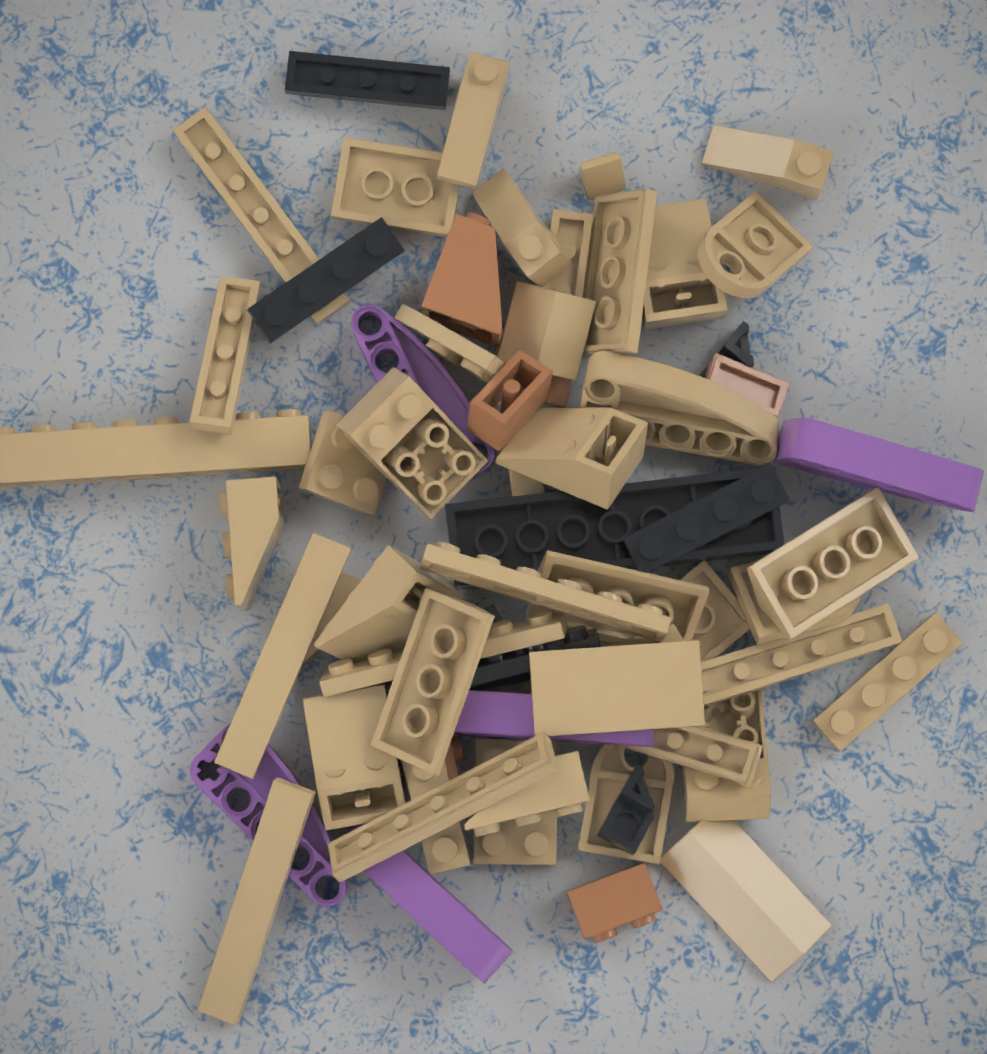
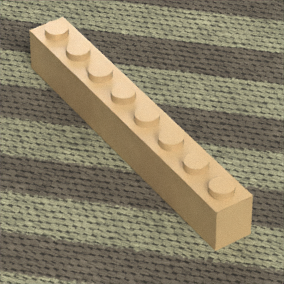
(152, 451)

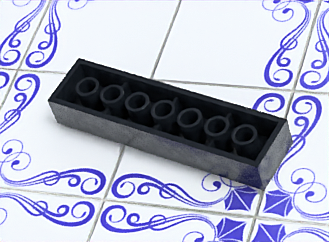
(526, 526)

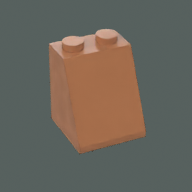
(466, 282)

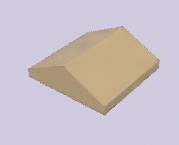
(547, 328)

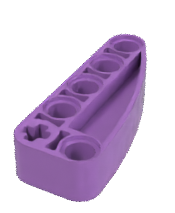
(420, 366)
(877, 463)
(512, 717)
(314, 836)
(440, 913)

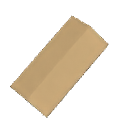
(831, 564)
(674, 597)
(432, 680)
(745, 894)

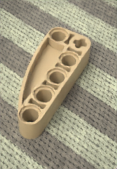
(682, 409)

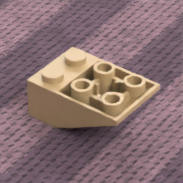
(675, 283)
(412, 442)
(578, 451)
(255, 527)
(380, 608)
(350, 774)
(558, 791)
(717, 798)

